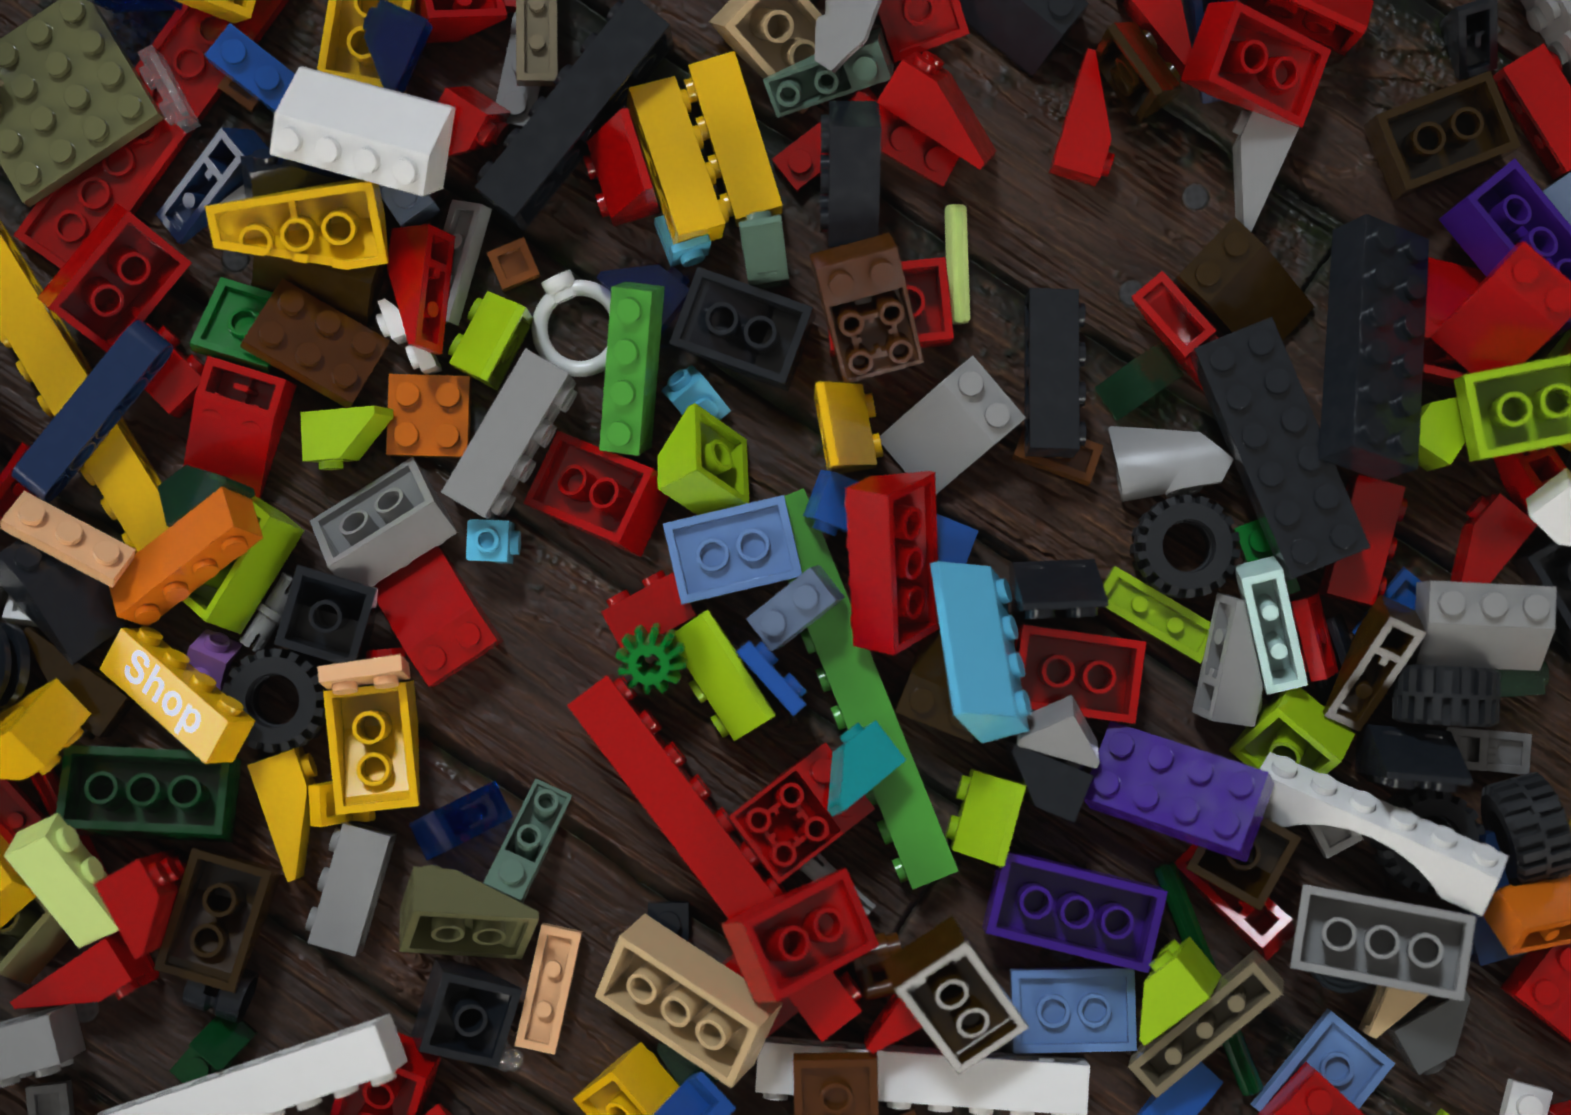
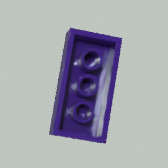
(1506, 212)
(1179, 791)
(1075, 910)

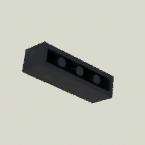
(1052, 373)

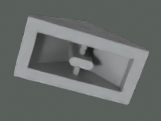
(1062, 733)

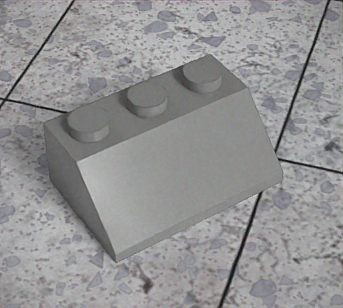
(383, 526)
(1484, 624)

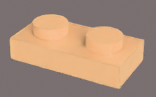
(380, 671)

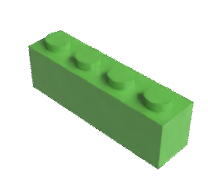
(631, 368)

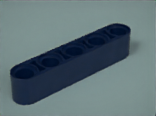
(92, 411)

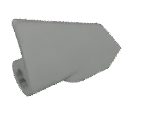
(843, 30)
(1165, 462)

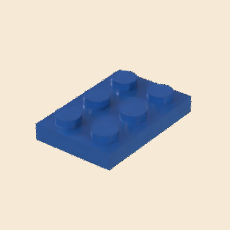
(786, 689)

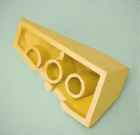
(318, 224)

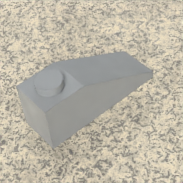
(1257, 161)
(1230, 673)

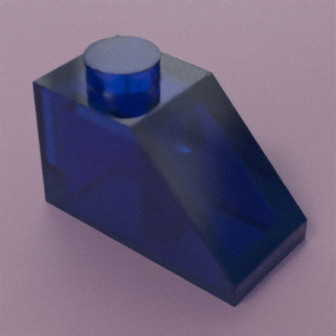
(395, 42)
(673, 280)
(460, 820)

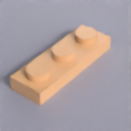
(67, 539)
(548, 988)

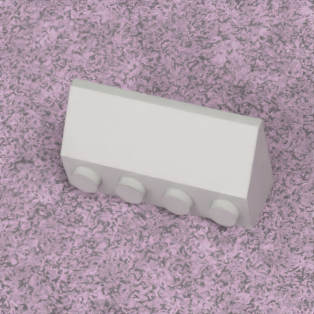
(363, 131)

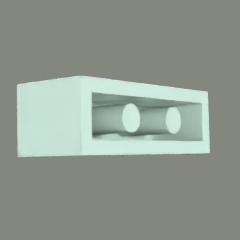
(1271, 624)

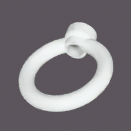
(559, 290)

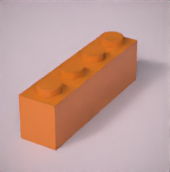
(186, 556)
(1531, 915)

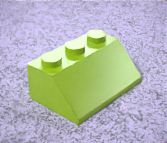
(239, 588)
(722, 678)

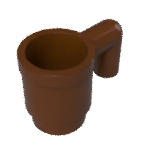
(871, 964)

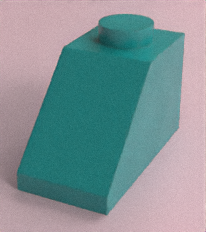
(860, 764)

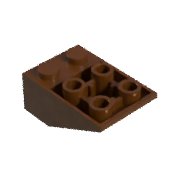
(867, 307)

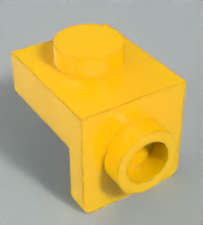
(323, 807)

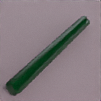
(1188, 926)

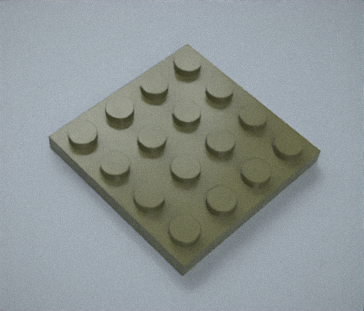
(66, 98)

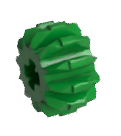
(660, 670)

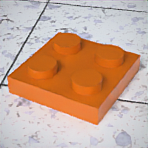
(429, 415)

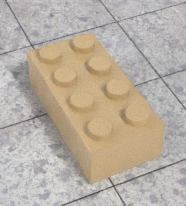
(686, 1000)

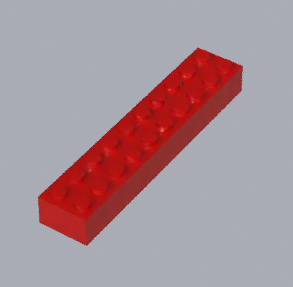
(698, 830)

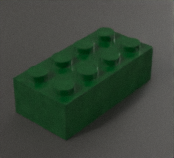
(147, 794)

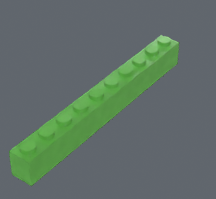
(861, 698)

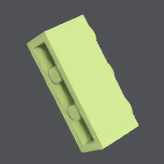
(63, 878)

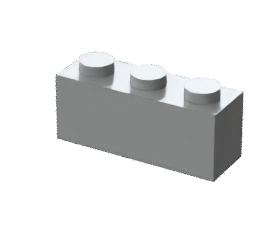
(350, 887)

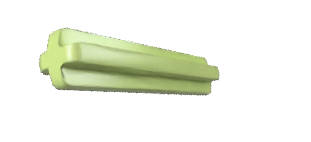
(957, 262)

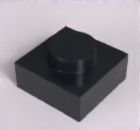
(672, 915)

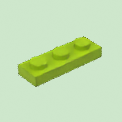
(1156, 614)

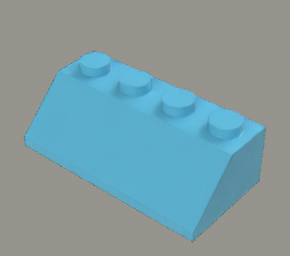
(980, 650)

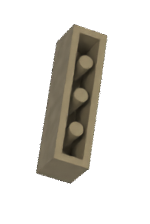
(1234, 1002)

